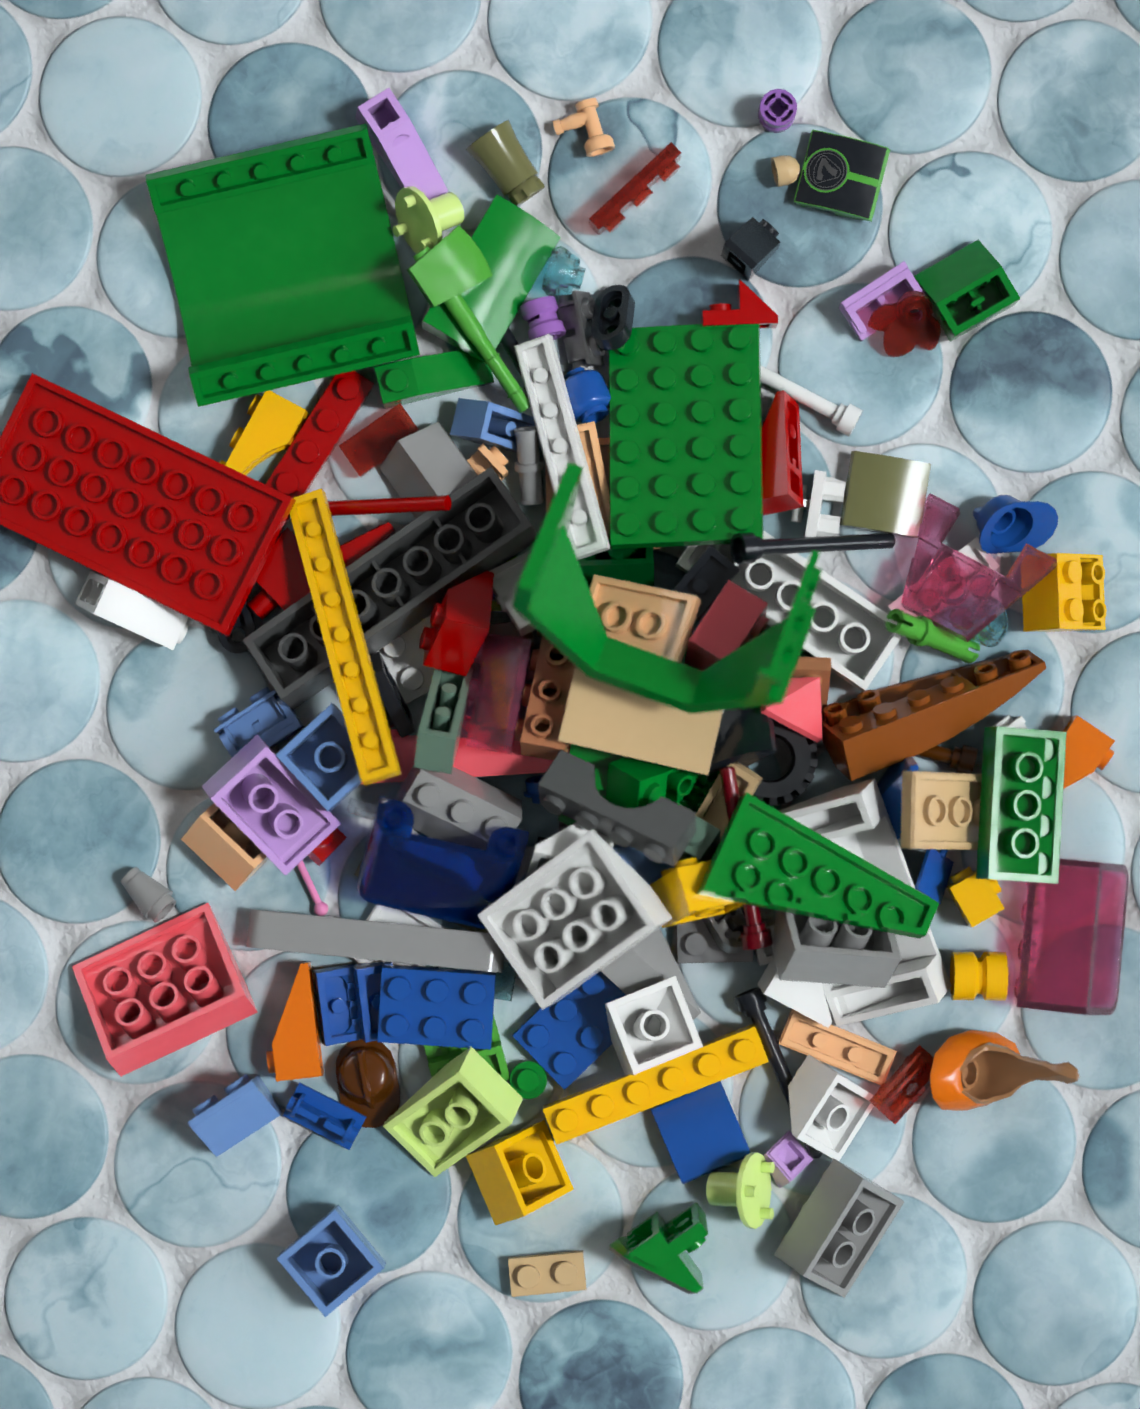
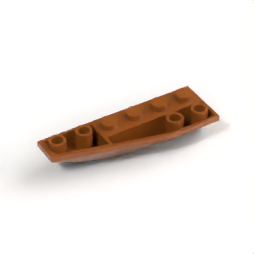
(920, 713)

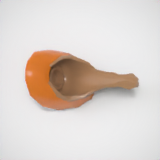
(992, 1066)

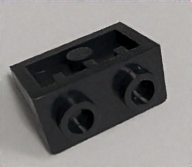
(394, 705)

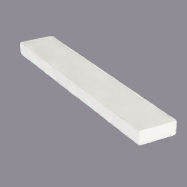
(561, 439)

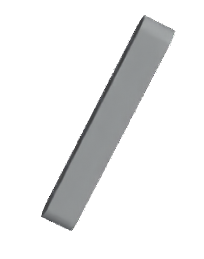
(374, 941)

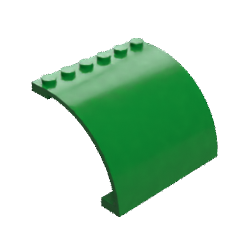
(283, 264)

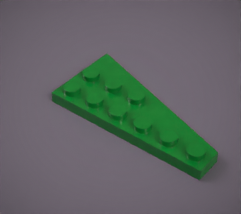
(792, 869)

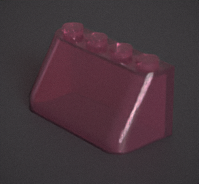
(1074, 940)

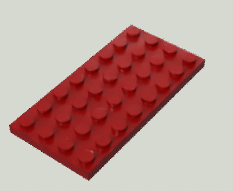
(135, 504)

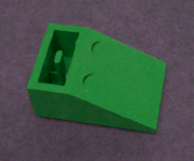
(640, 783)

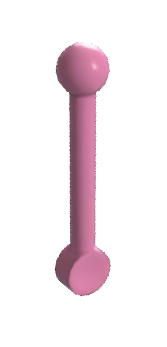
(320, 907)

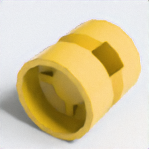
(979, 976)

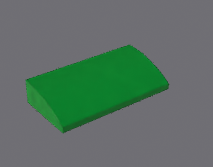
(516, 254)
(1021, 805)

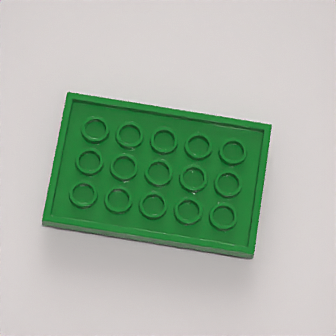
(685, 436)

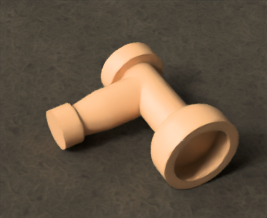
(587, 116)

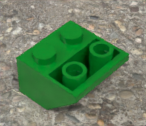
(967, 289)

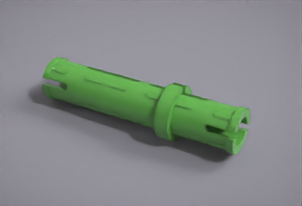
(922, 632)

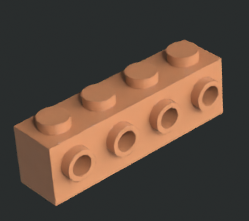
(545, 702)

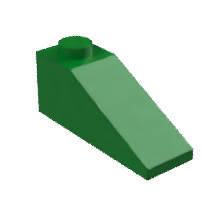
(430, 377)

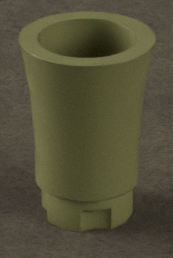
(507, 163)

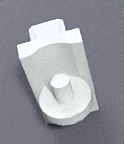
(823, 489)

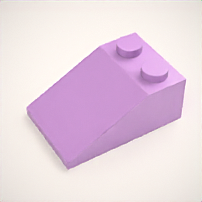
(270, 805)

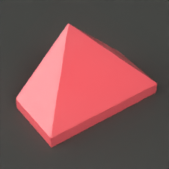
(800, 708)

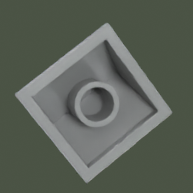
(427, 465)

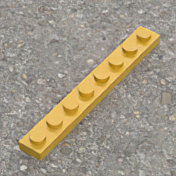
(344, 638)

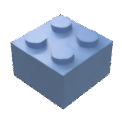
(323, 758)
(331, 1261)

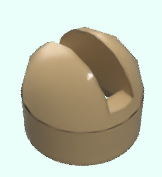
(784, 170)

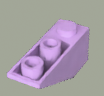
(400, 144)

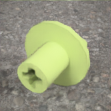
(425, 219)
(746, 1190)

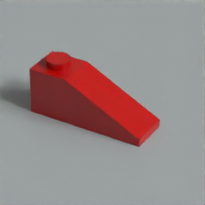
(782, 456)

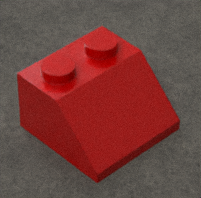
(459, 626)

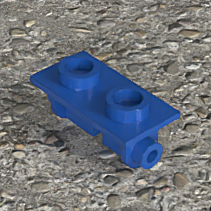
(324, 1115)

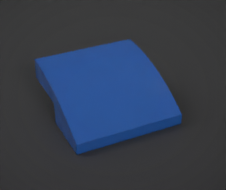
(348, 1002)
(701, 1132)

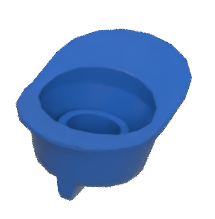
(1010, 524)

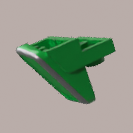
(661, 1246)

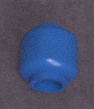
(588, 395)

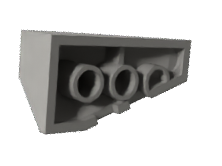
(649, 964)

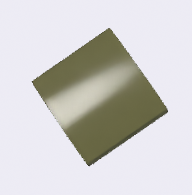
(885, 494)

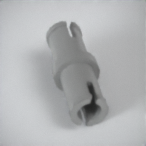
(529, 465)

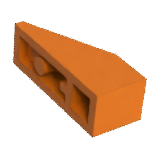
(1085, 750)
(297, 1043)

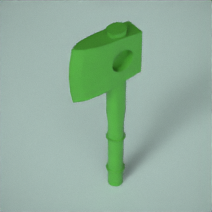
(442, 276)

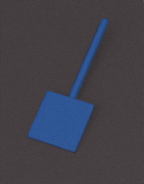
(934, 874)

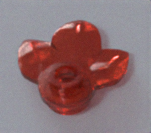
(906, 329)

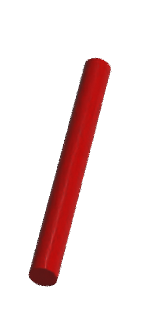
(390, 505)

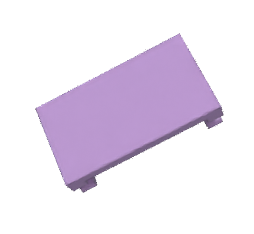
(883, 290)

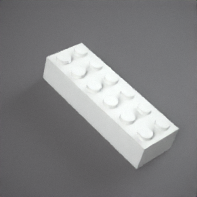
(844, 622)

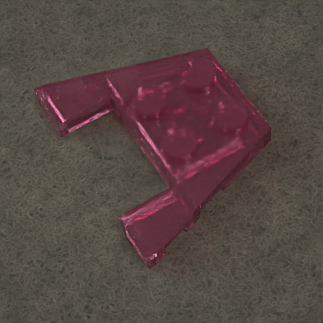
(958, 590)

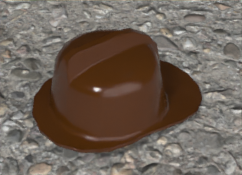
(368, 1081)

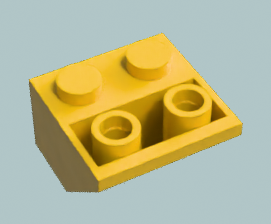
(1068, 596)

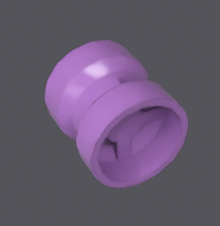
(772, 115)
(542, 318)

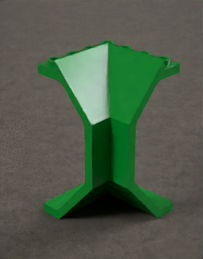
(560, 606)

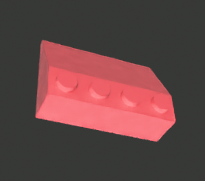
(163, 990)

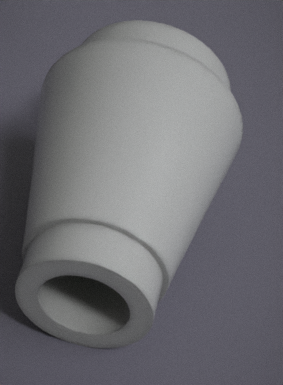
(149, 895)

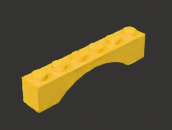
(269, 431)
(638, 1092)

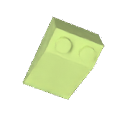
(454, 1112)

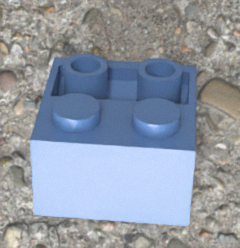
(236, 1115)

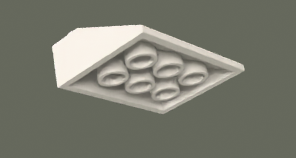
(573, 918)

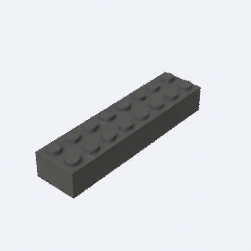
(397, 583)

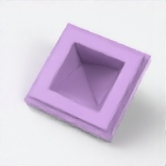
(788, 1158)

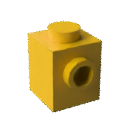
(974, 897)

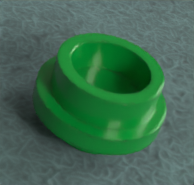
(528, 1079)

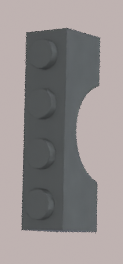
(657, 830)

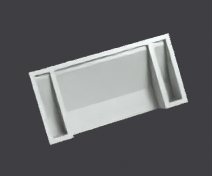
(860, 823)

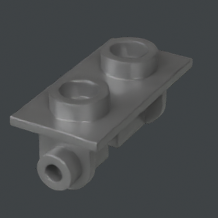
(577, 313)

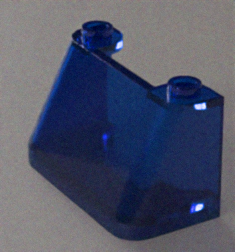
(434, 874)

